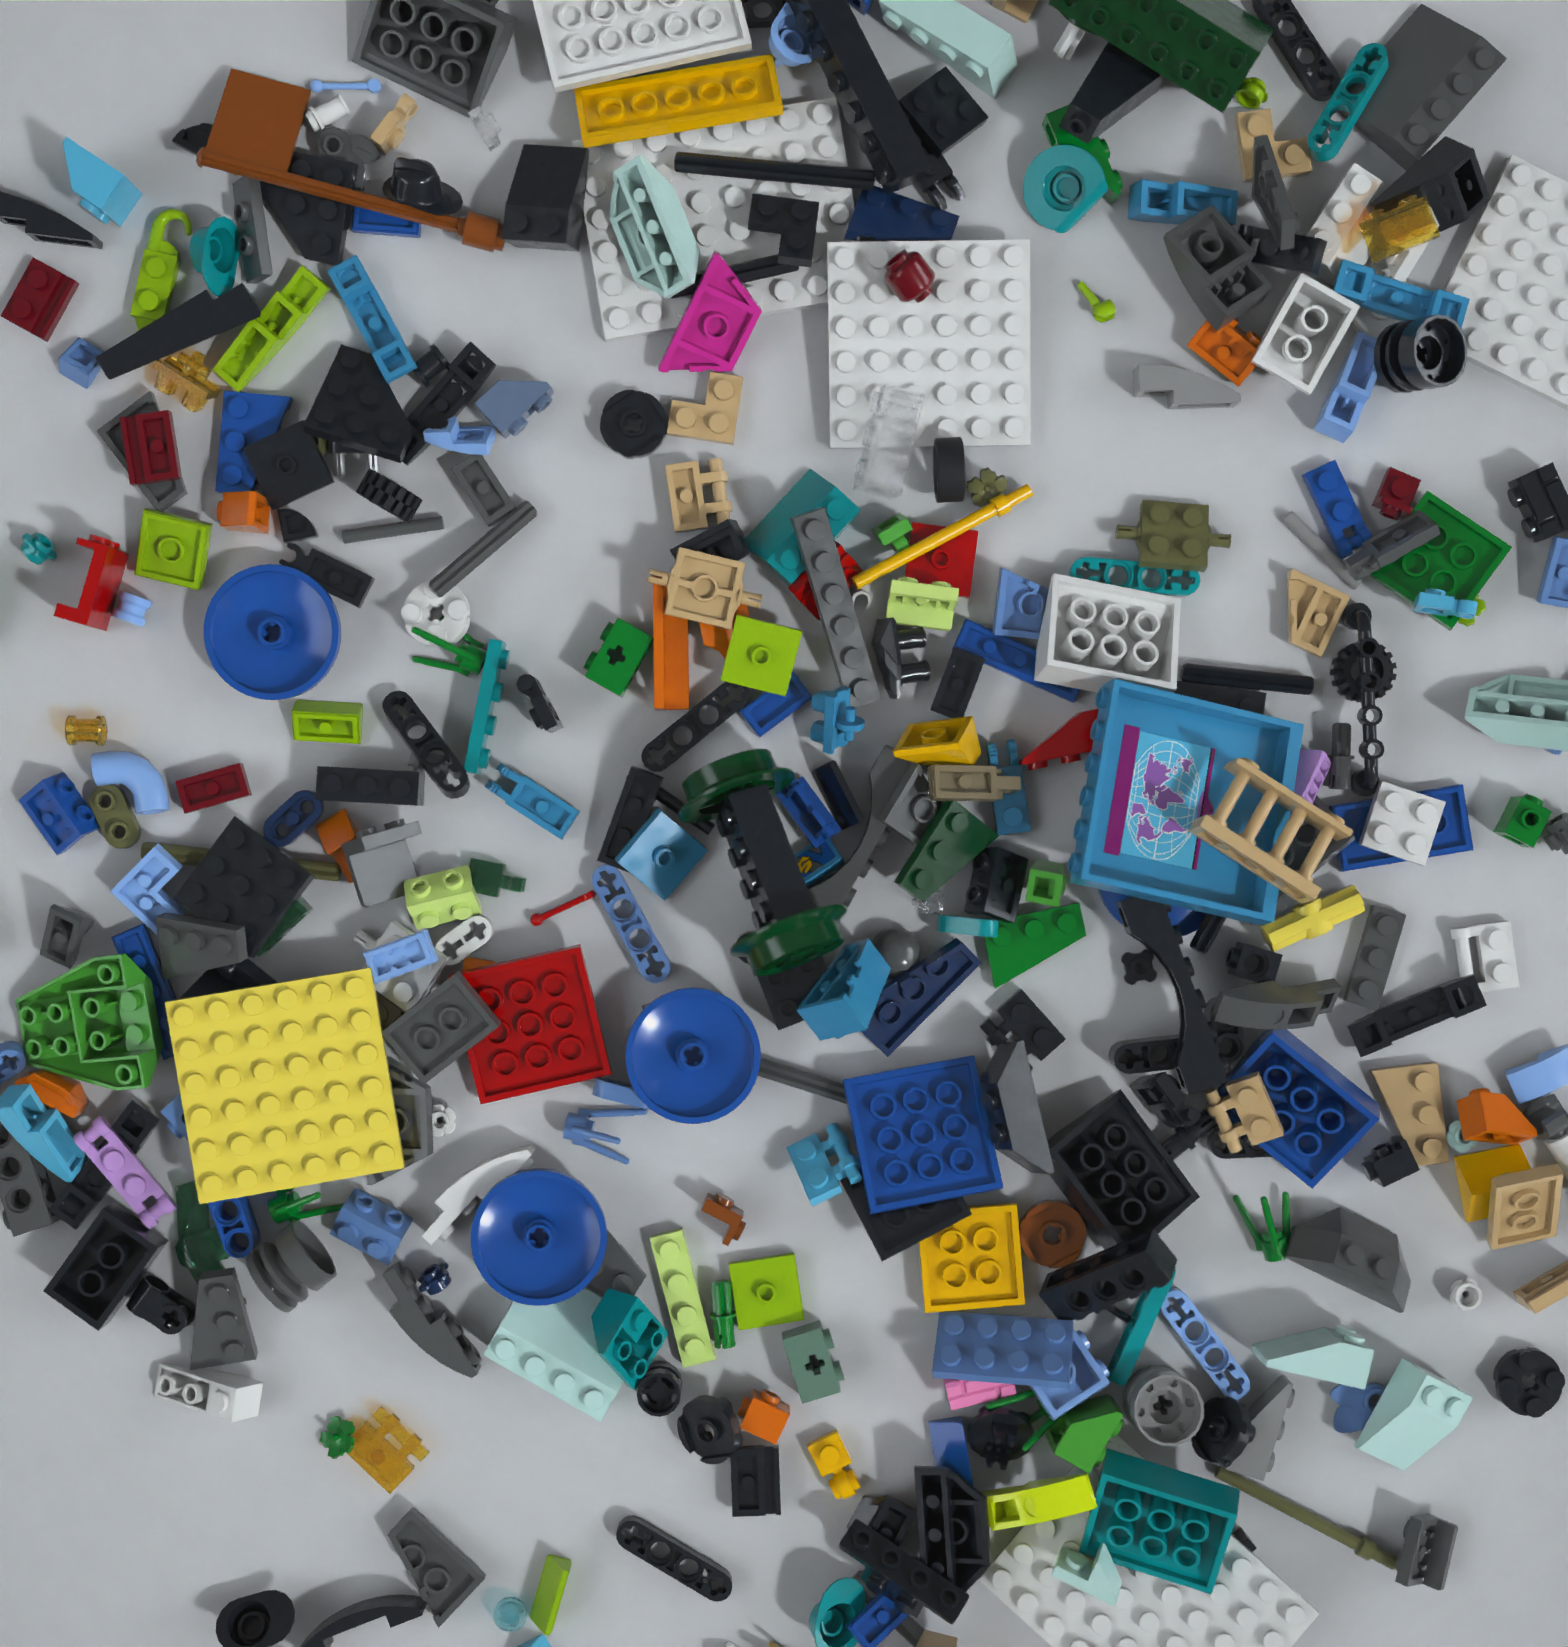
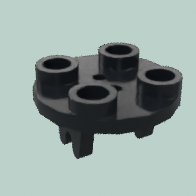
(999, 1435)

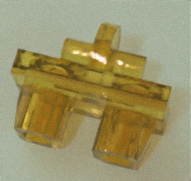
(191, 375)

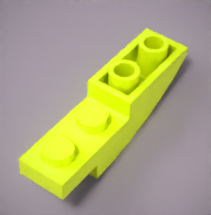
(1039, 1501)

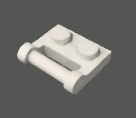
(1494, 954)

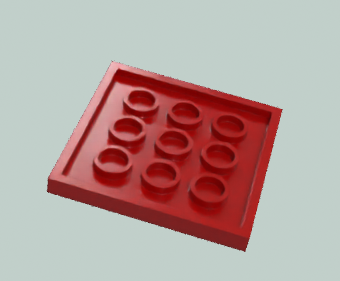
(547, 1025)

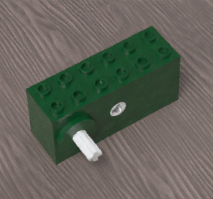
(1190, 42)

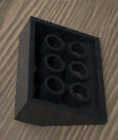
(1112, 1173)

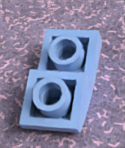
(1540, 1075)

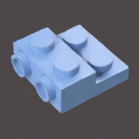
(1086, 1380)

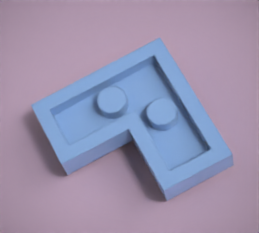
(142, 887)

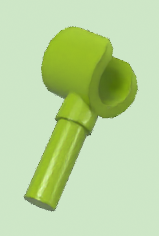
(1102, 311)

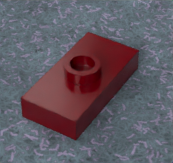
(213, 788)

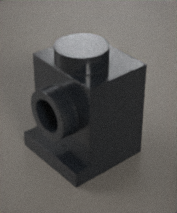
(1390, 1162)

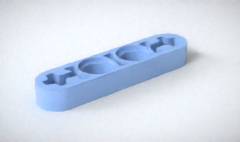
(1203, 1343)

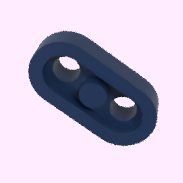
(294, 817)

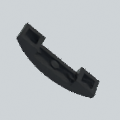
(448, 397)
(1416, 1013)
(90, 1184)
(395, 1607)

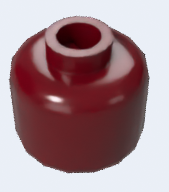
(909, 276)

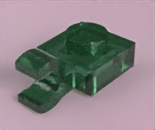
(489, 878)

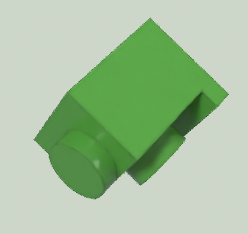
(1046, 883)

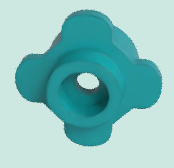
(37, 548)

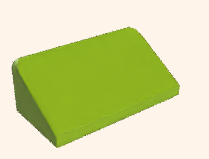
(327, 721)
(550, 1592)

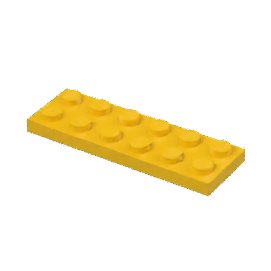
(678, 100)

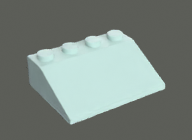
(558, 1351)

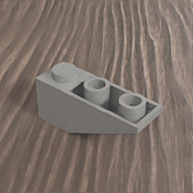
(1268, 1420)

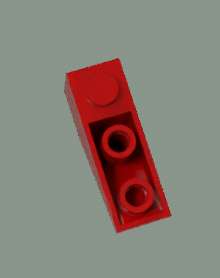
(1064, 743)

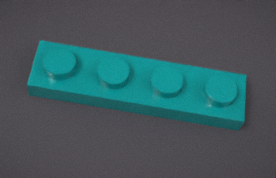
(489, 692)

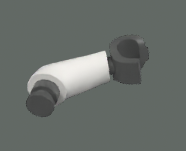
(1552, 1126)

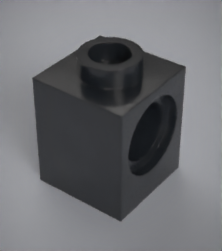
(1267, 967)

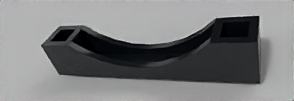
(1195, 1056)

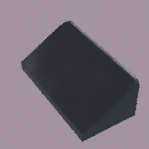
(837, 795)

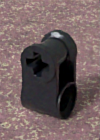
(156, 1304)

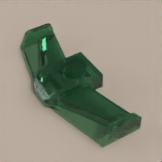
(198, 1243)

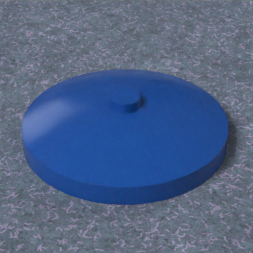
(272, 632)
(692, 1055)
(539, 1236)

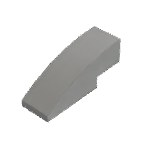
(1182, 387)

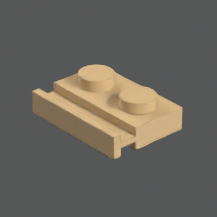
(1544, 1289)

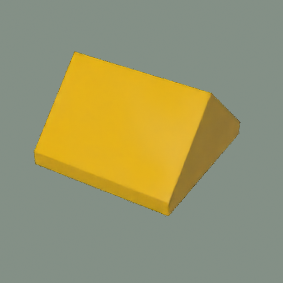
(1475, 1174)

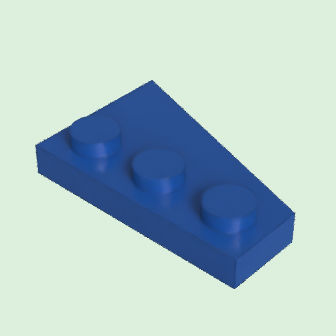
(243, 422)

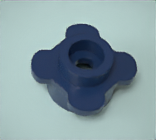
(434, 1278)

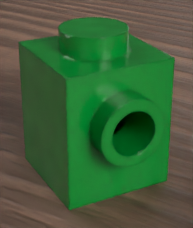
(1523, 820)

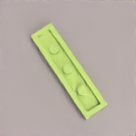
(682, 1297)

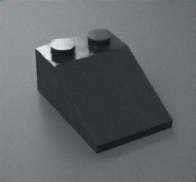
(547, 198)

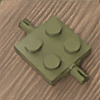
(1173, 536)

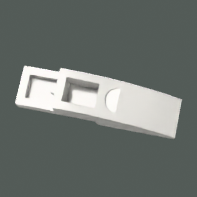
(476, 1182)

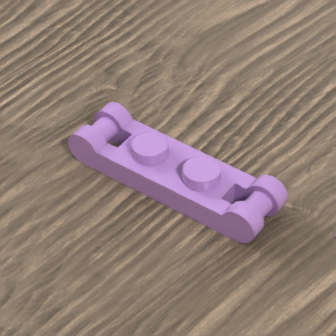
(125, 1171)

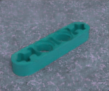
(1348, 102)
(1134, 576)
(1136, 1333)

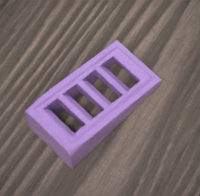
(1311, 772)

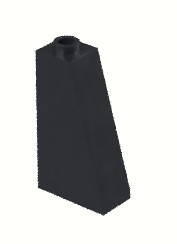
(1109, 93)

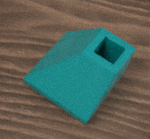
(627, 1335)

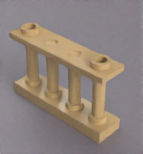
(1242, 846)

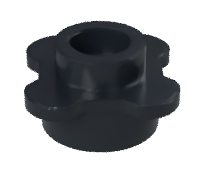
(1132, 974)

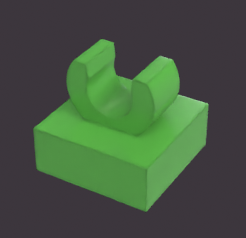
(893, 532)

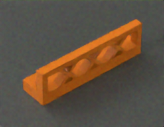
(670, 656)

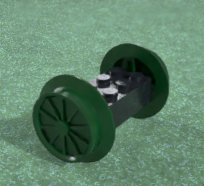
(787, 924)

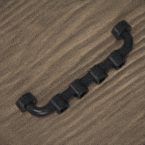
(1358, 617)

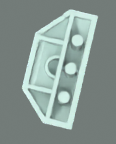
(652, 229)
(1521, 711)

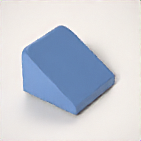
(79, 362)

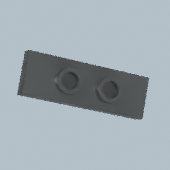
(252, 230)

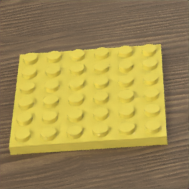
(285, 1085)

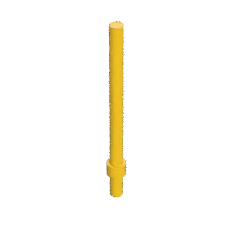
(998, 507)

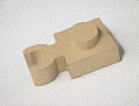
(391, 129)

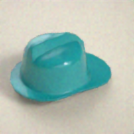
(216, 254)
(837, 1607)

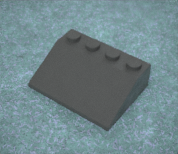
(436, 47)
(1428, 83)

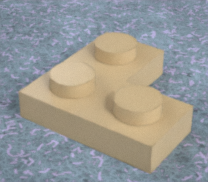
(1291, 155)
(715, 419)

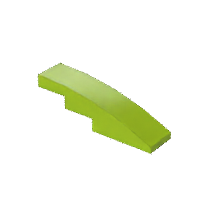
(272, 330)

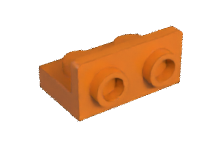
(1227, 349)

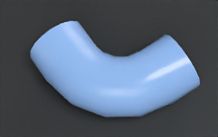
(136, 774)

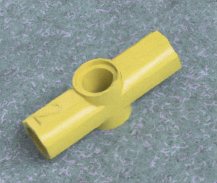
(1313, 918)

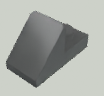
(64, 935)

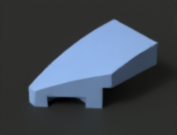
(462, 439)

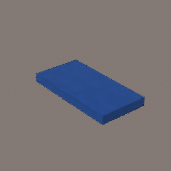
(1451, 835)

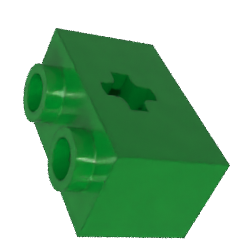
(635, 647)

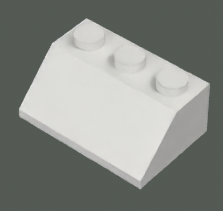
(1340, 220)

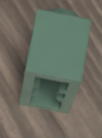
(812, 1381)

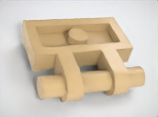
(687, 494)
(1253, 1107)

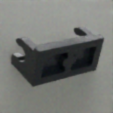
(721, 540)

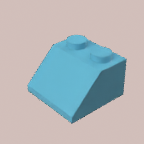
(101, 187)

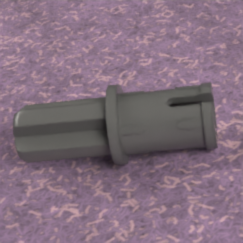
(1340, 757)

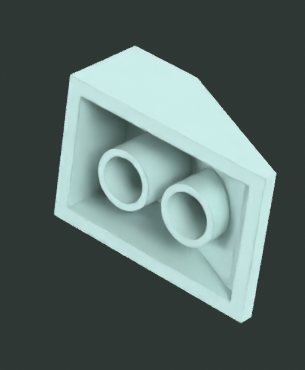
(1320, 1353)
(1412, 1415)

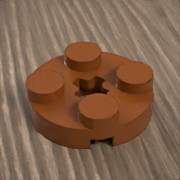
(1046, 1252)

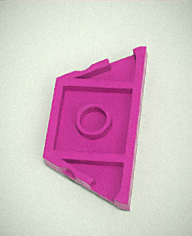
(713, 324)

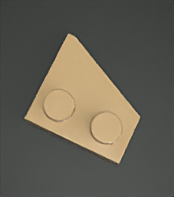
(1312, 612)

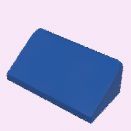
(950, 1445)

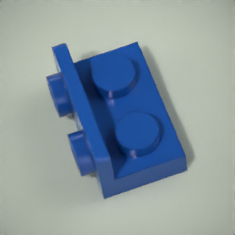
(59, 812)

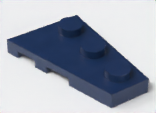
(898, 218)

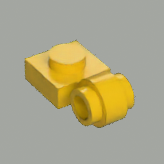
(831, 1456)

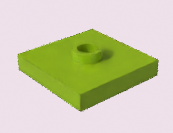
(173, 549)
(761, 655)
(766, 1291)

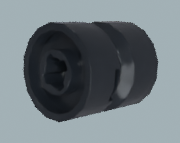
(660, 1389)

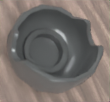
(898, 949)

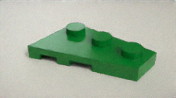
(1032, 940)

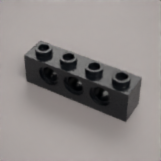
(1109, 1277)

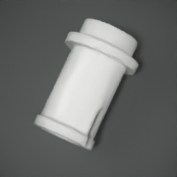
(327, 113)

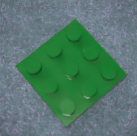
(1454, 561)

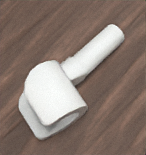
(864, 590)

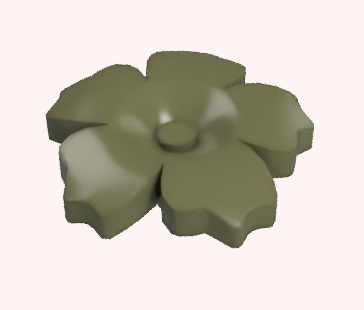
(987, 487)

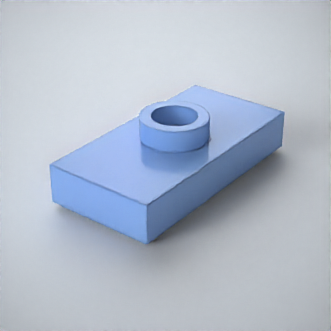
(401, 956)

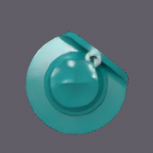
(1063, 186)

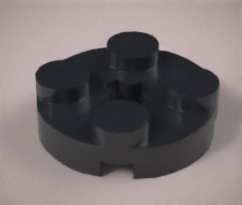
(637, 405)
(1547, 1380)
(722, 1419)
(1236, 1434)

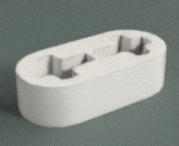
(460, 932)

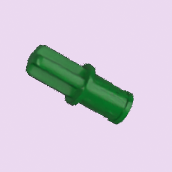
(722, 1314)

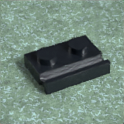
(755, 1481)

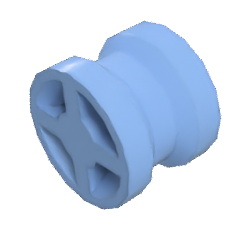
(131, 608)

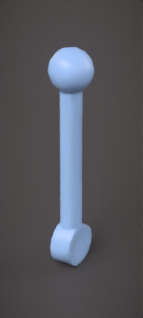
(372, 85)

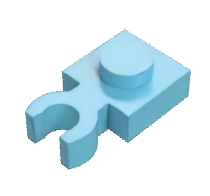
(1436, 603)

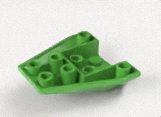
(94, 1024)

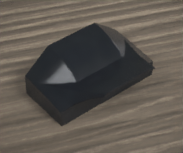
(885, 1516)

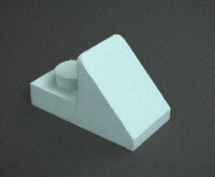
(1094, 1577)

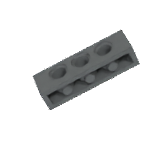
(32, 1178)

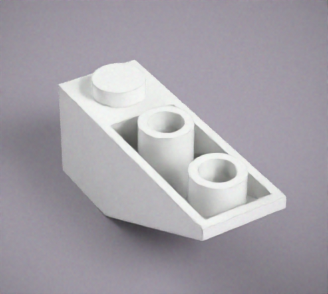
(209, 1391)

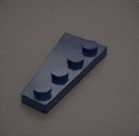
(917, 993)

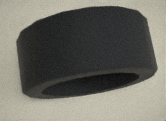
(949, 469)

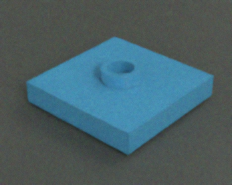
(661, 854)

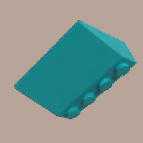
(1161, 1520)

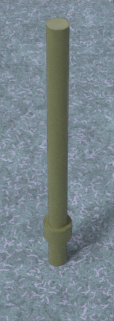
(1362, 1546)

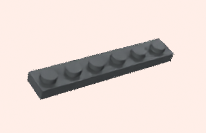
(835, 606)

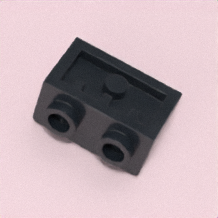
(996, 884)

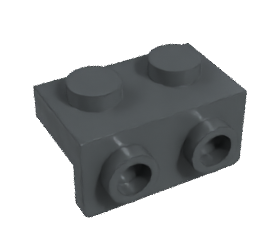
(1426, 1551)

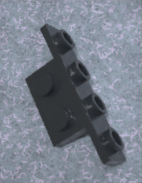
(901, 1576)

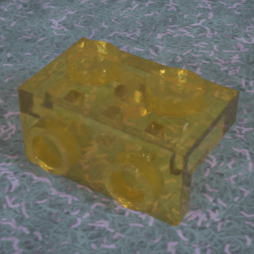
(1398, 229)

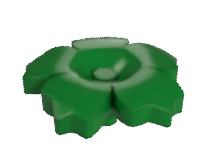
(338, 1437)

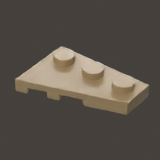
(1416, 1107)

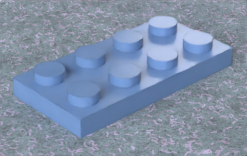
(1003, 1349)

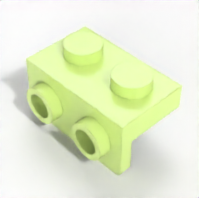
(922, 604)
(441, 897)

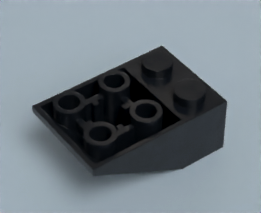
(1448, 179)

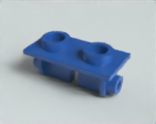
(808, 812)

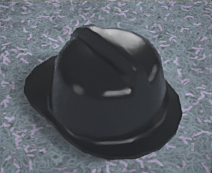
(419, 186)
(256, 1620)

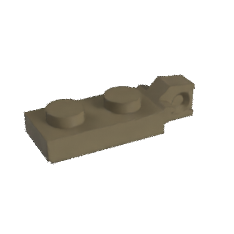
(969, 783)

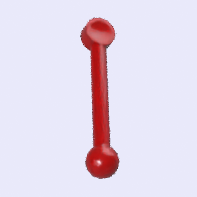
(537, 919)

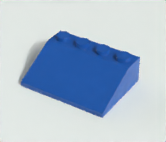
(1314, 1102)

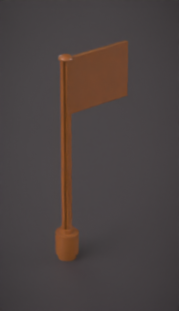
(257, 139)

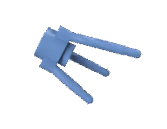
(581, 1130)

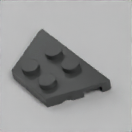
(414, 1119)

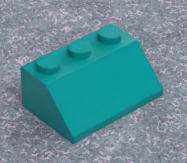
(774, 536)

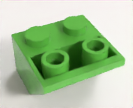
(1085, 1431)

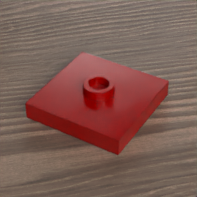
(946, 563)

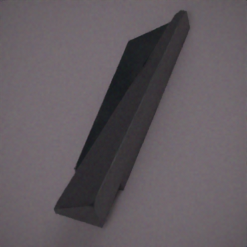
(180, 328)

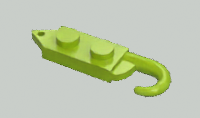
(158, 271)

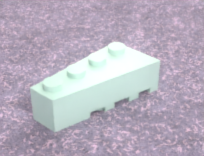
(958, 38)

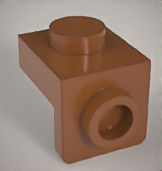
(722, 1208)

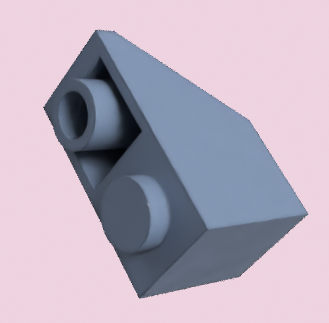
(512, 402)

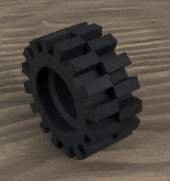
(389, 495)
(1343, 677)

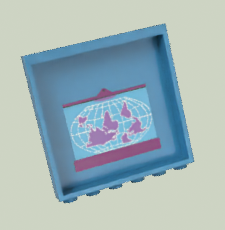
(1153, 774)

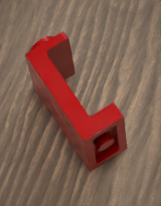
(100, 584)

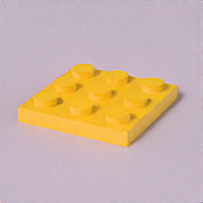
(974, 1262)

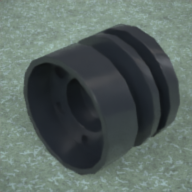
(1420, 354)

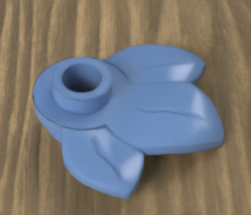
(1354, 1406)

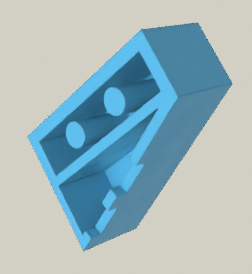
(846, 992)

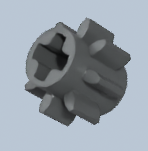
(1558, 833)

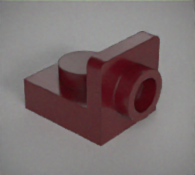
(1396, 494)

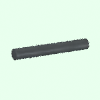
(392, 529)

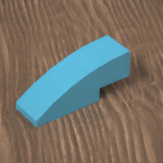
(41, 1131)

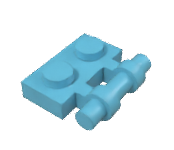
(814, 1168)

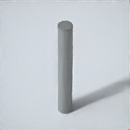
(1320, 548)

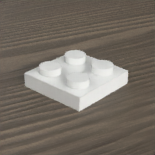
(1401, 823)

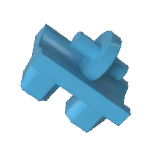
(838, 721)

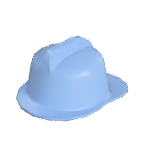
(787, 41)

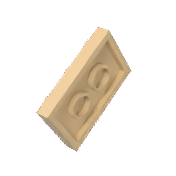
(1524, 1206)

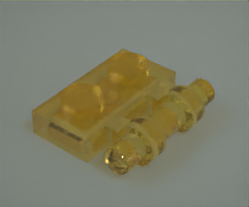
(379, 1456)

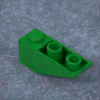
(1097, 148)

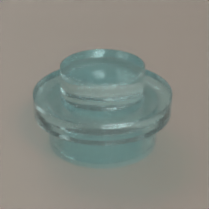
(510, 1614)

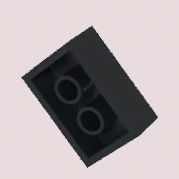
(105, 1265)

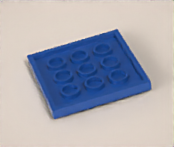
(922, 1134)

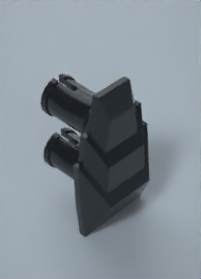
(887, 644)

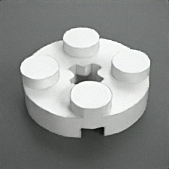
(417, 614)

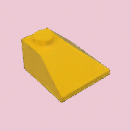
(940, 742)

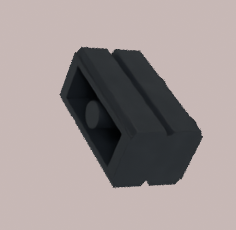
(1541, 502)

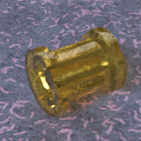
(86, 730)

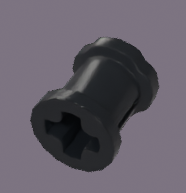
(430, 365)

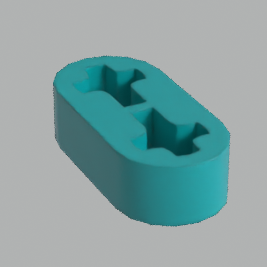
(967, 925)

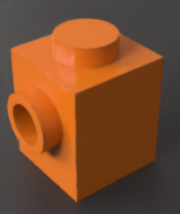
(763, 1415)

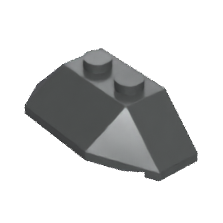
(1353, 1255)

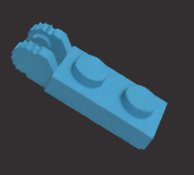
(536, 803)
(1012, 811)

